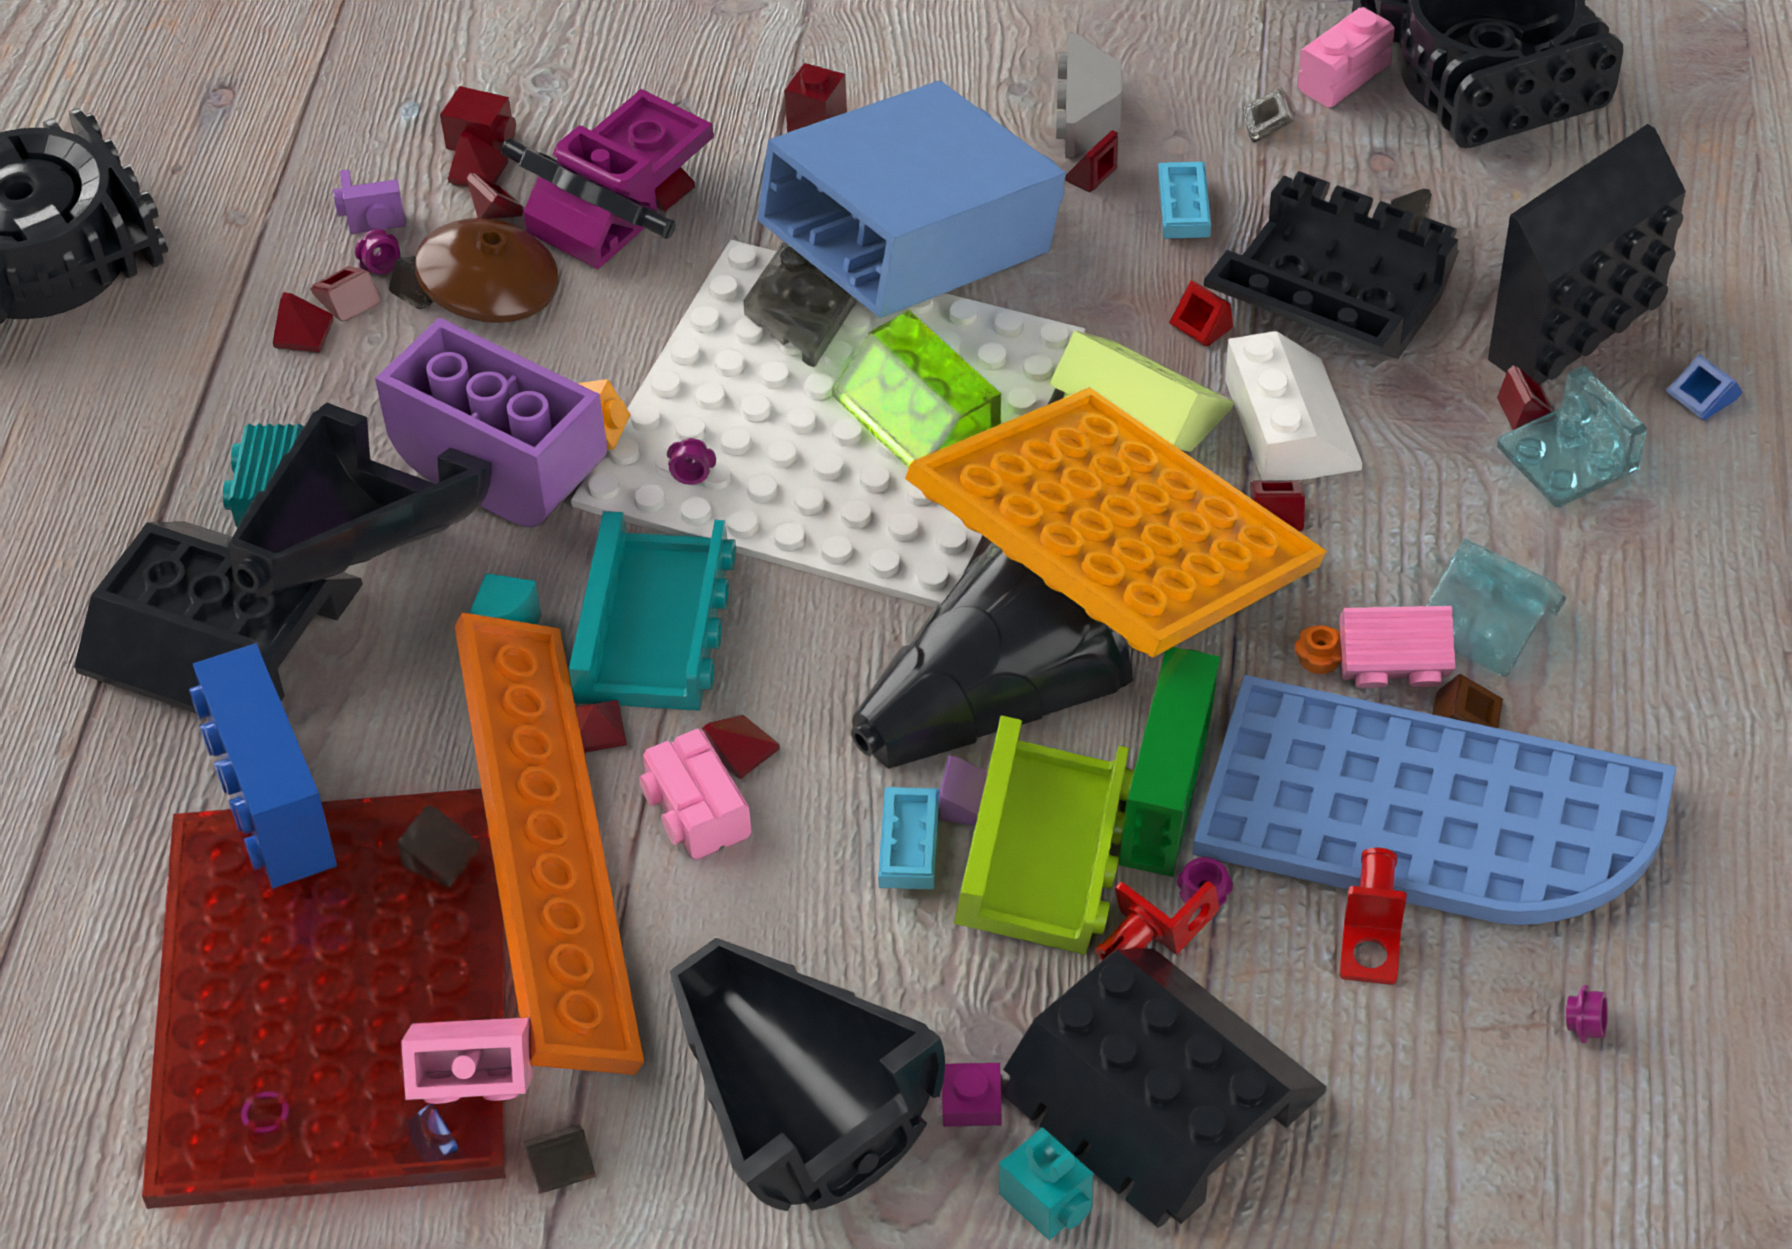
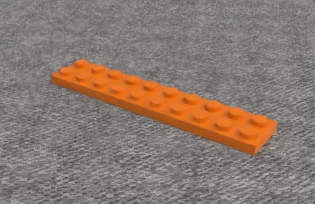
(547, 848)

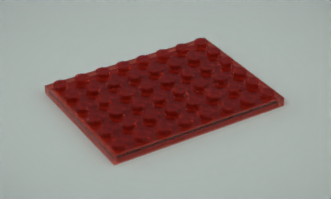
(311, 1002)

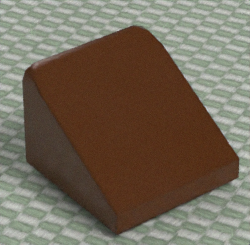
(1468, 702)

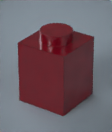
(814, 96)
(479, 113)

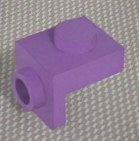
(370, 204)

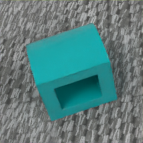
(508, 599)

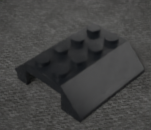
(1340, 267)
(1152, 1080)

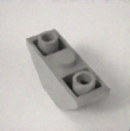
(1088, 95)

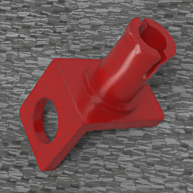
(1375, 915)
(1148, 923)

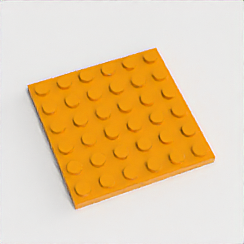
(1116, 519)

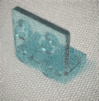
(1580, 444)
(1493, 605)

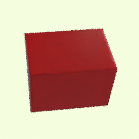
(1202, 314)

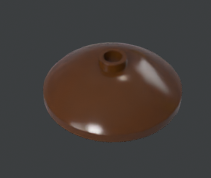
(486, 270)

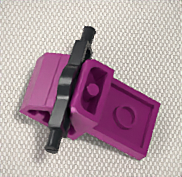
(607, 177)

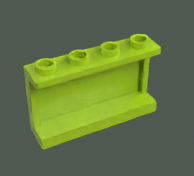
(1044, 843)

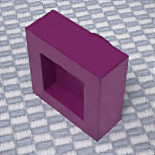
(972, 1095)

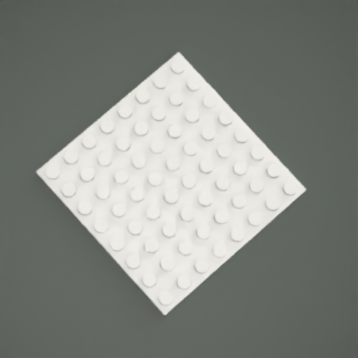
(792, 462)

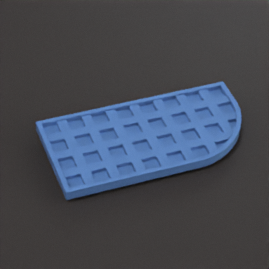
(1472, 810)

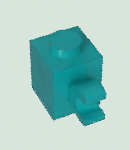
(1046, 1184)

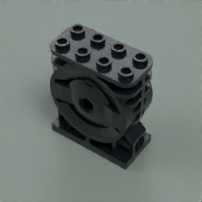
(1502, 62)
(45, 185)

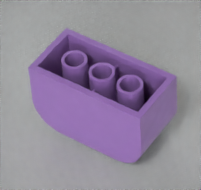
(496, 407)

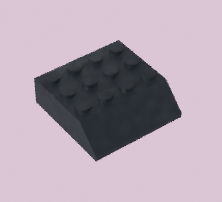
(1587, 257)

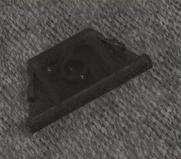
(798, 304)

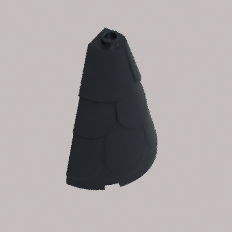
(341, 508)
(984, 653)
(804, 1075)

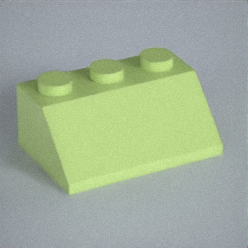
(1142, 388)

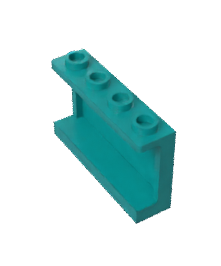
(651, 617)

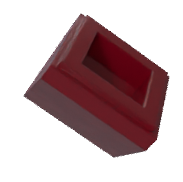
(1522, 398)

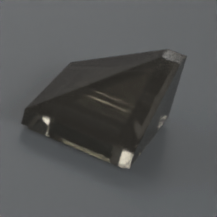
(1269, 114)

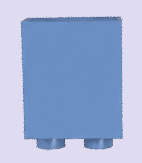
(910, 197)

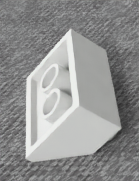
(1288, 409)

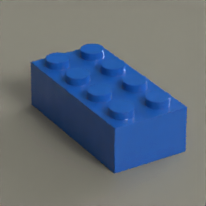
(261, 766)

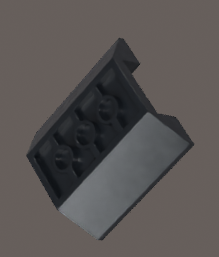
(179, 604)

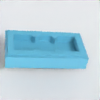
(1184, 200)
(909, 838)

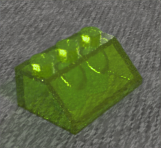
(915, 390)

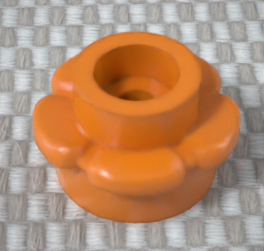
(1319, 649)

